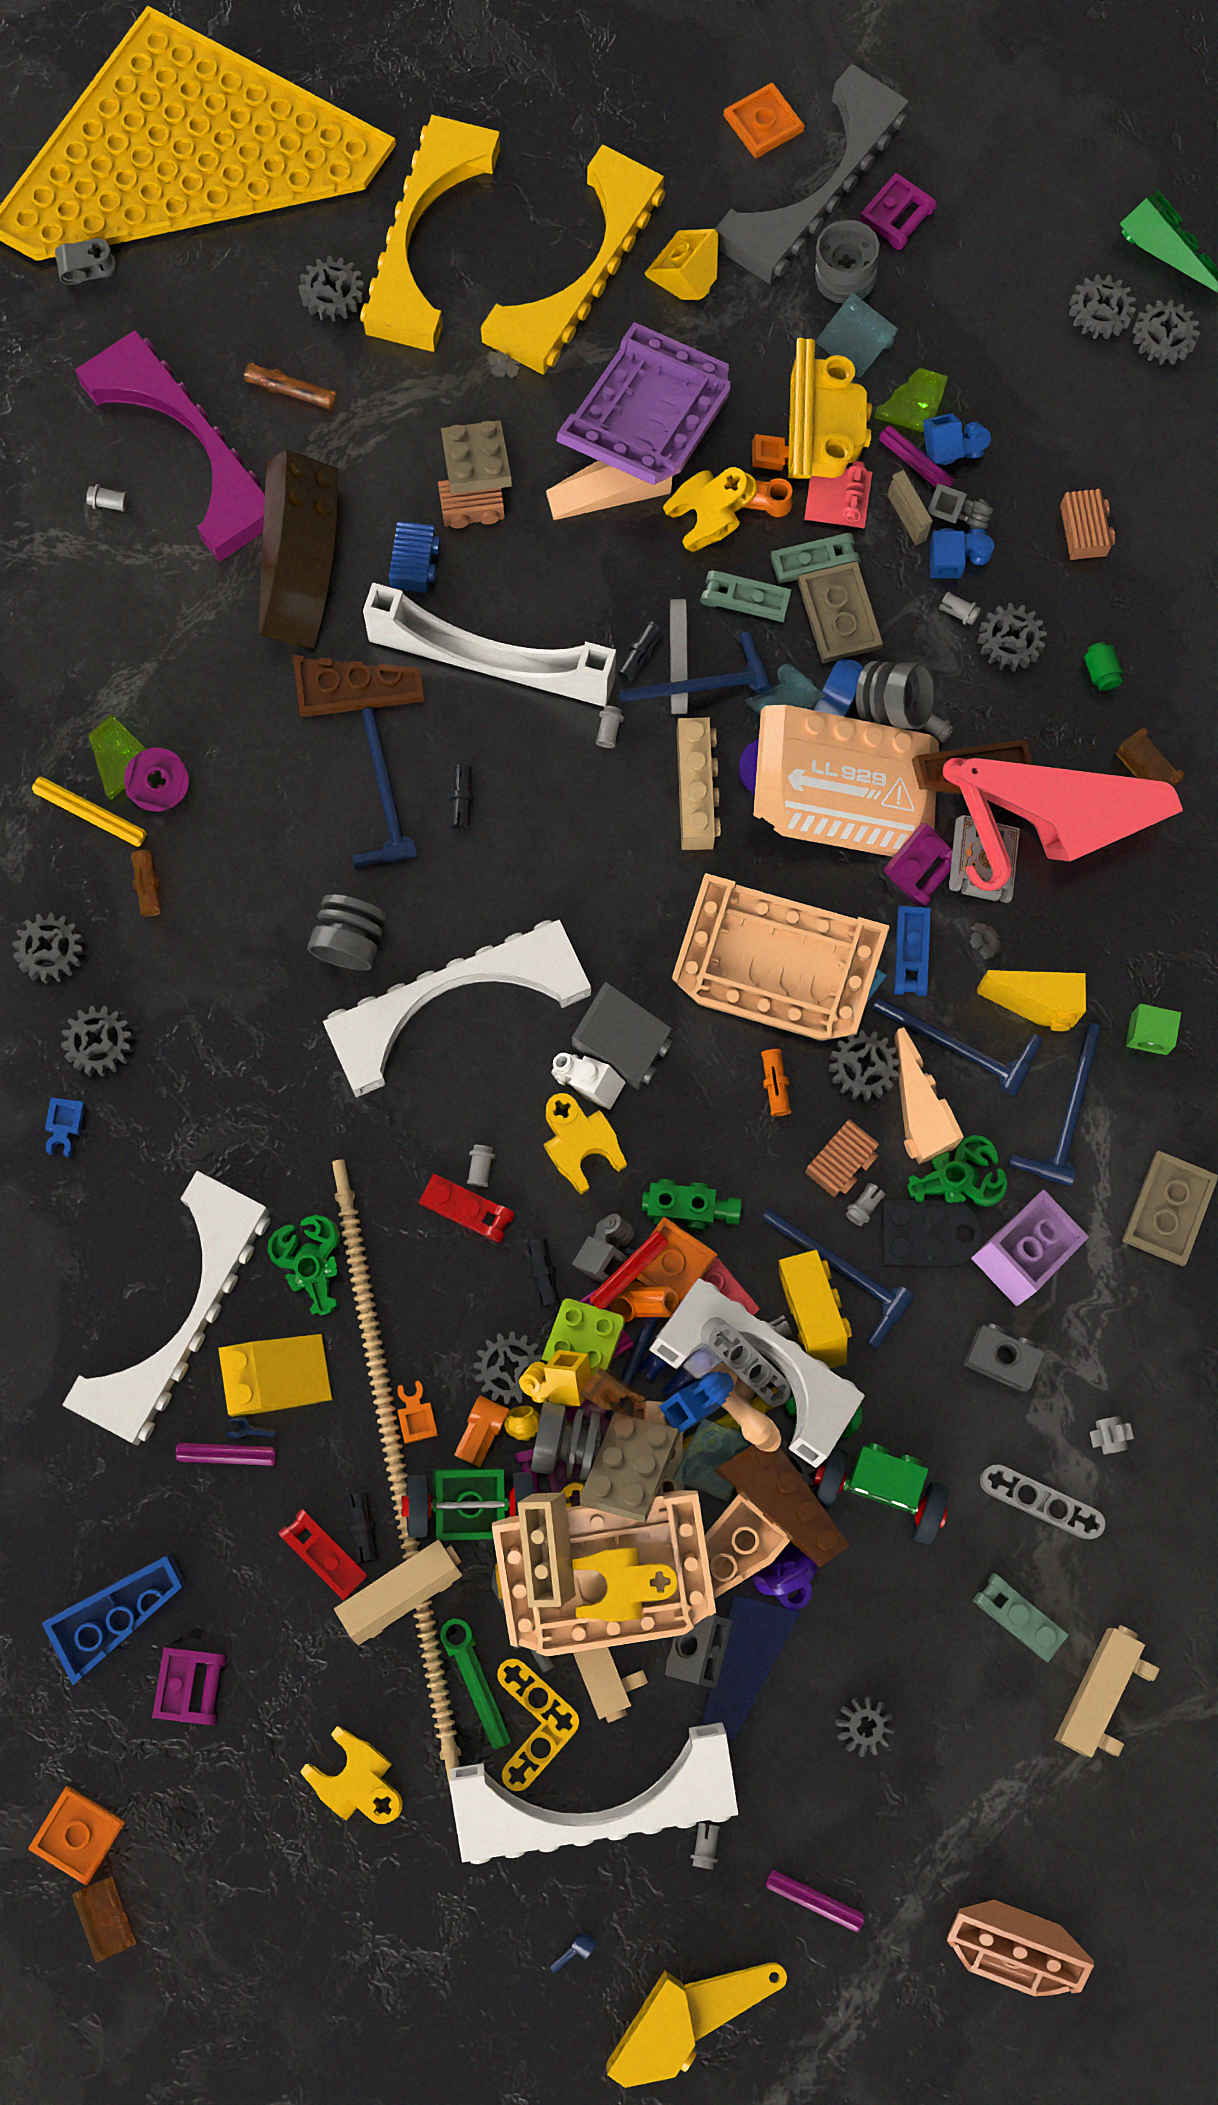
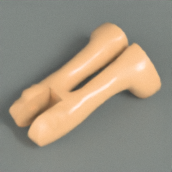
(754, 1424)

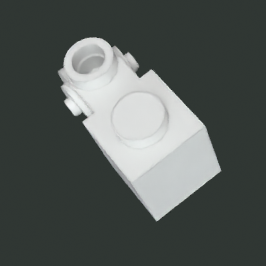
(589, 1077)

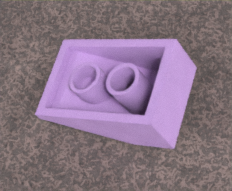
(1030, 1248)

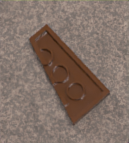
(352, 686)
(929, 766)
(786, 1500)

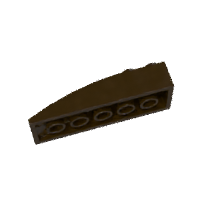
(297, 547)

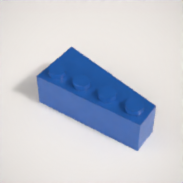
(103, 1620)

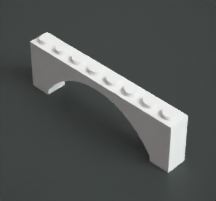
(574, 672)
(534, 960)
(131, 1398)
(499, 1824)

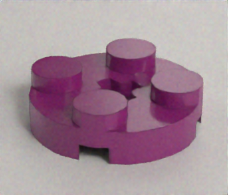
(171, 770)

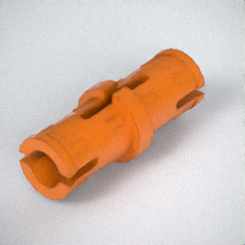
(773, 1061)

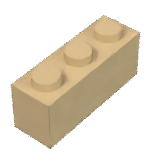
(546, 1550)

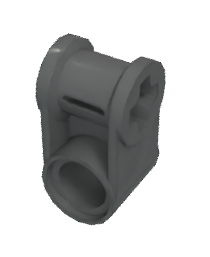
(82, 261)

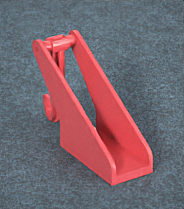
(1068, 808)

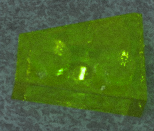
(914, 400)
(113, 750)

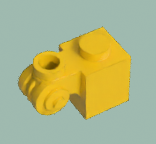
(559, 1379)

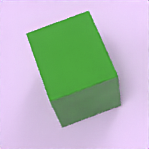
(1153, 1029)

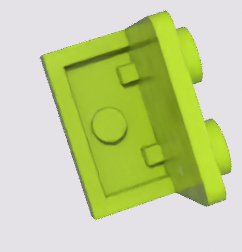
(585, 1330)

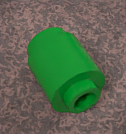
(1103, 666)

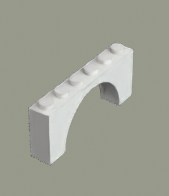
(821, 1397)

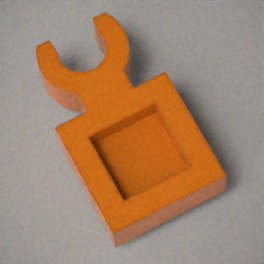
(769, 452)
(417, 1419)

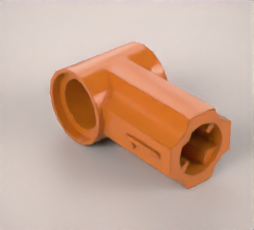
(765, 494)
(645, 1301)
(484, 1424)

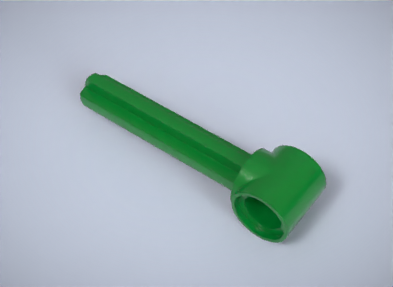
(477, 1684)

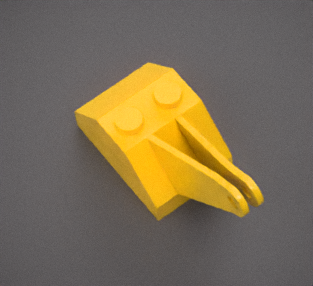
(678, 2015)

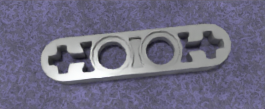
(678, 652)
(743, 1365)
(1040, 1506)

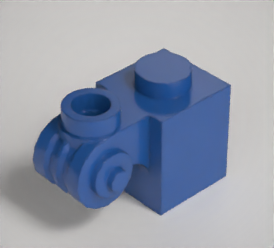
(947, 442)
(951, 547)
(697, 1400)

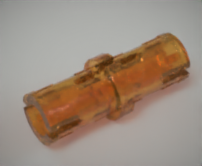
(145, 883)

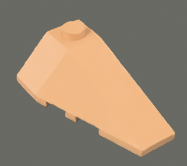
(600, 488)
(927, 1121)
(741, 1544)

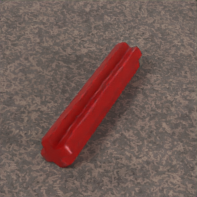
(629, 1270)

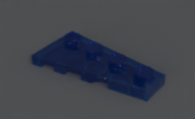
(751, 1650)

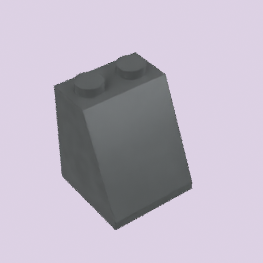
(622, 1036)

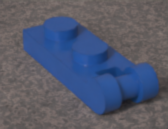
(912, 949)

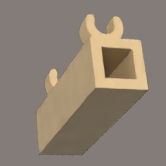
(399, 1591)
(604, 1682)
(1101, 1691)

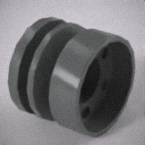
(846, 260)
(895, 694)
(347, 932)
(566, 1441)

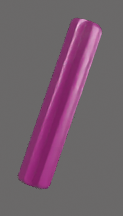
(915, 457)
(225, 1454)
(815, 1900)

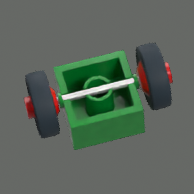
(887, 1481)
(463, 1502)

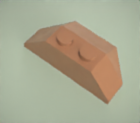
(1019, 1949)

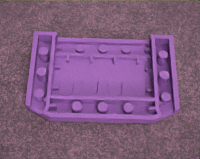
(649, 406)

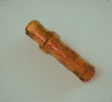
(256, 375)

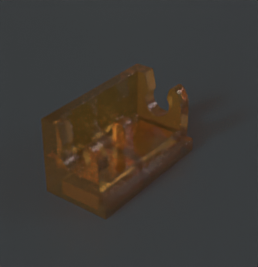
(1146, 761)
(607, 1389)
(103, 1919)

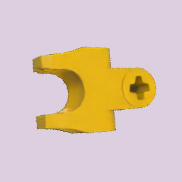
(714, 503)
(578, 1138)
(626, 1582)
(358, 1783)

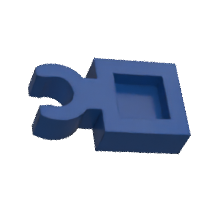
(63, 1120)

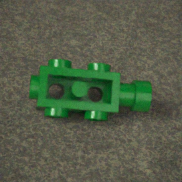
(681, 1207)

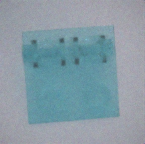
(857, 334)
(793, 691)
(707, 1451)

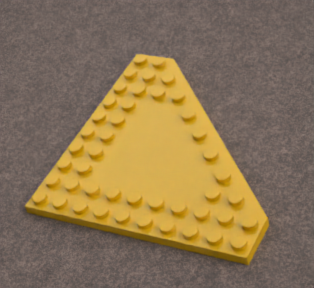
(183, 140)

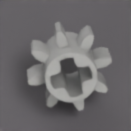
(1111, 1435)

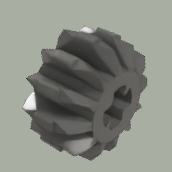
(876, 1731)

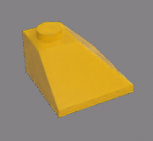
(687, 264)

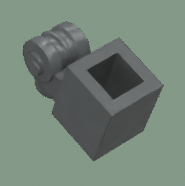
(952, 505)
(600, 1254)

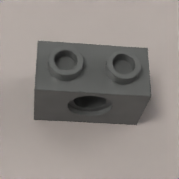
(984, 1359)
(705, 1663)

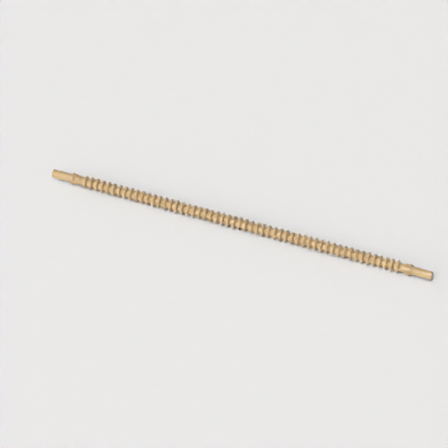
(345, 1198)

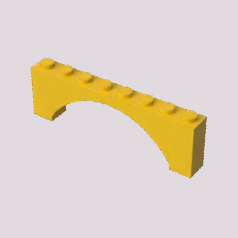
(447, 156)
(539, 329)

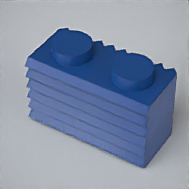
(413, 556)

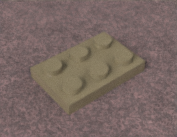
(476, 457)
(839, 612)
(1170, 1208)
(629, 1467)

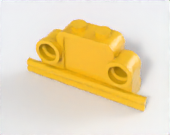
(825, 415)

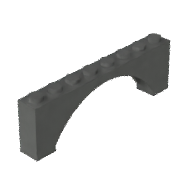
(770, 238)

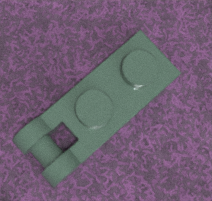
(813, 557)
(746, 596)
(1021, 1618)

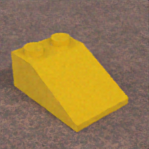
(1041, 997)
(274, 1374)

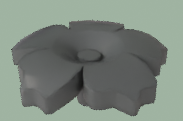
(502, 364)
(986, 939)

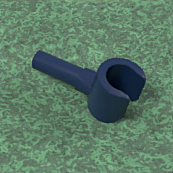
(246, 1428)
(582, 1945)

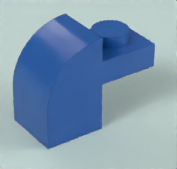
(840, 688)

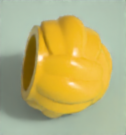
(522, 1422)

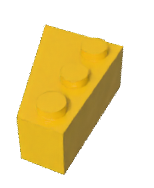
(815, 1308)

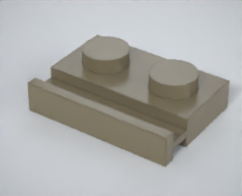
(909, 507)

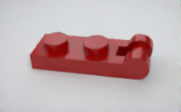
(465, 1207)
(324, 1555)

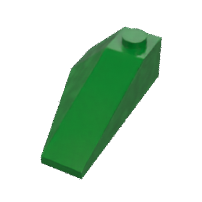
(1158, 231)

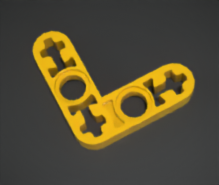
(545, 1730)

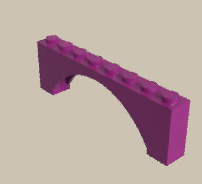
(135, 376)

